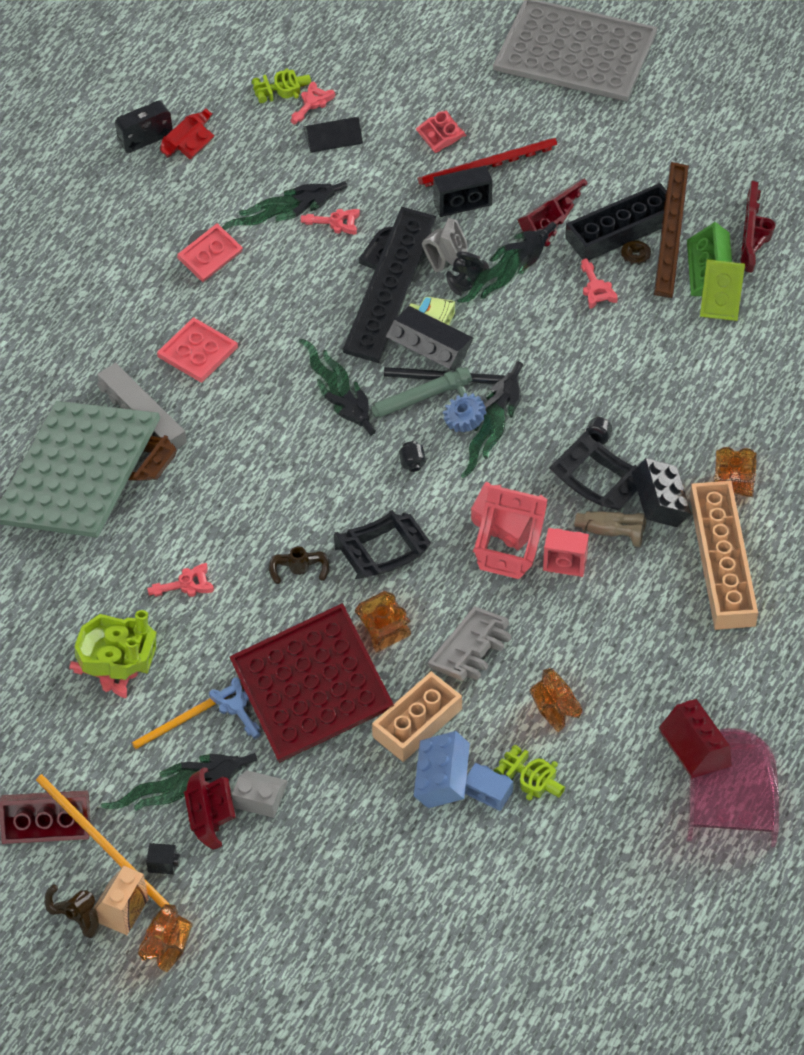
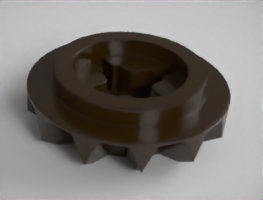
(636, 246)

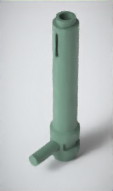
(450, 381)

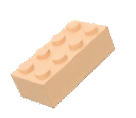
(417, 716)

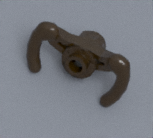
(298, 563)
(76, 908)

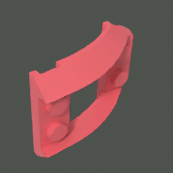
(517, 503)

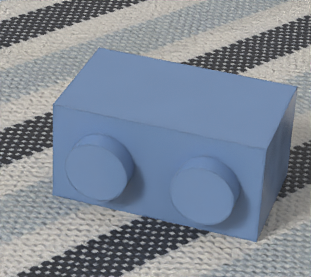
(488, 786)

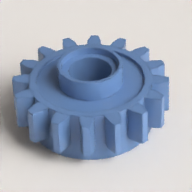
(464, 413)

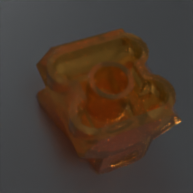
(738, 468)
(384, 620)
(555, 699)
(165, 937)

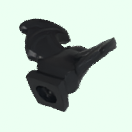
(469, 268)

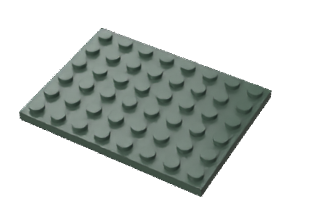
(76, 468)

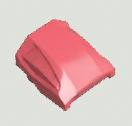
(440, 131)

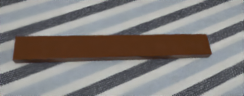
(671, 230)

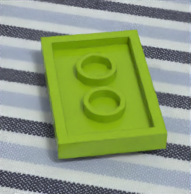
(722, 290)

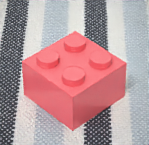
(565, 552)

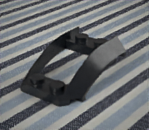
(578, 453)
(352, 548)

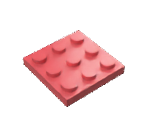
(197, 350)

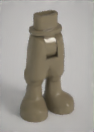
(612, 524)

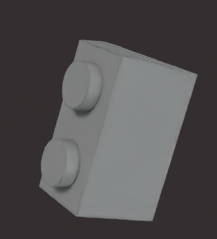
(258, 793)

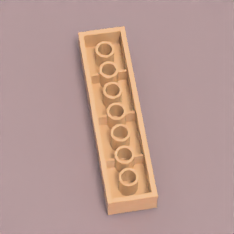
(723, 555)

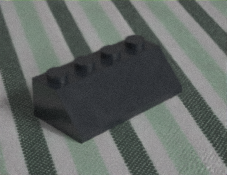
(430, 338)

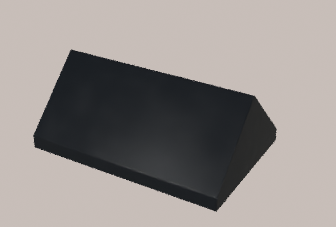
(333, 134)

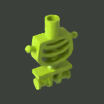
(284, 89)
(542, 775)

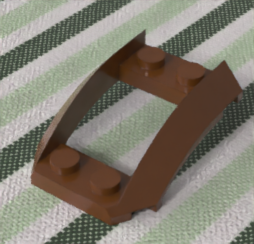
(160, 456)

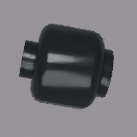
(599, 429)
(412, 456)

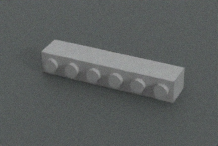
(130, 395)

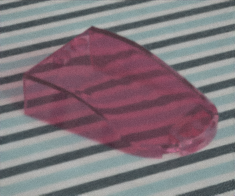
(738, 795)

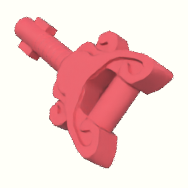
(312, 101)
(335, 220)
(596, 287)
(186, 583)
(106, 682)

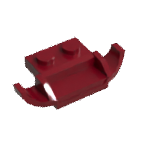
(208, 807)

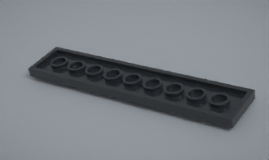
(389, 285)

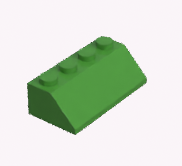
(709, 244)

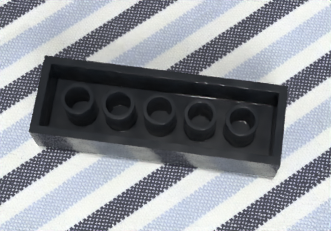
(617, 223)

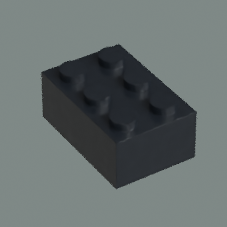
(462, 191)
(661, 492)

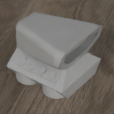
(444, 244)

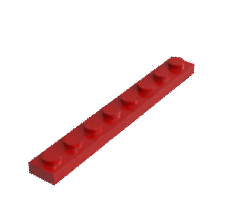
(495, 160)

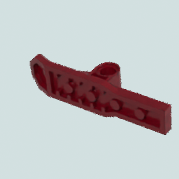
(756, 229)

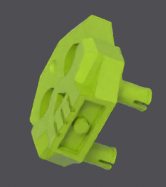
(116, 646)

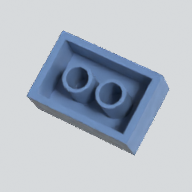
(441, 769)

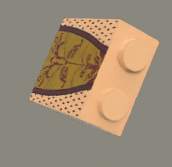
(122, 900)

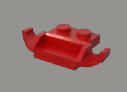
(188, 136)

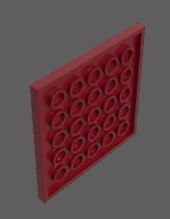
(311, 682)

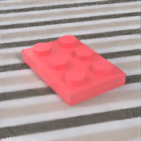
(209, 252)

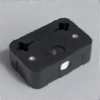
(143, 126)

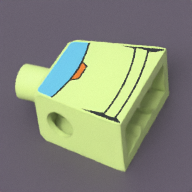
(437, 308)

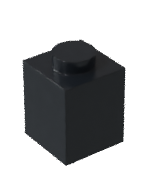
(162, 858)

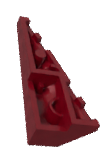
(552, 210)

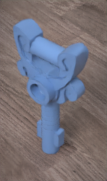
(235, 705)

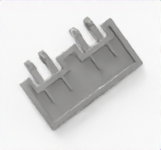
(471, 638)

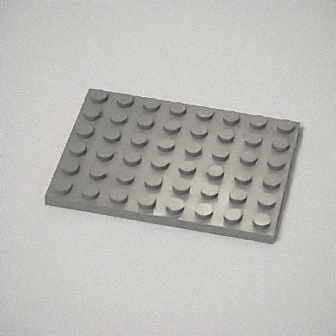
(575, 49)

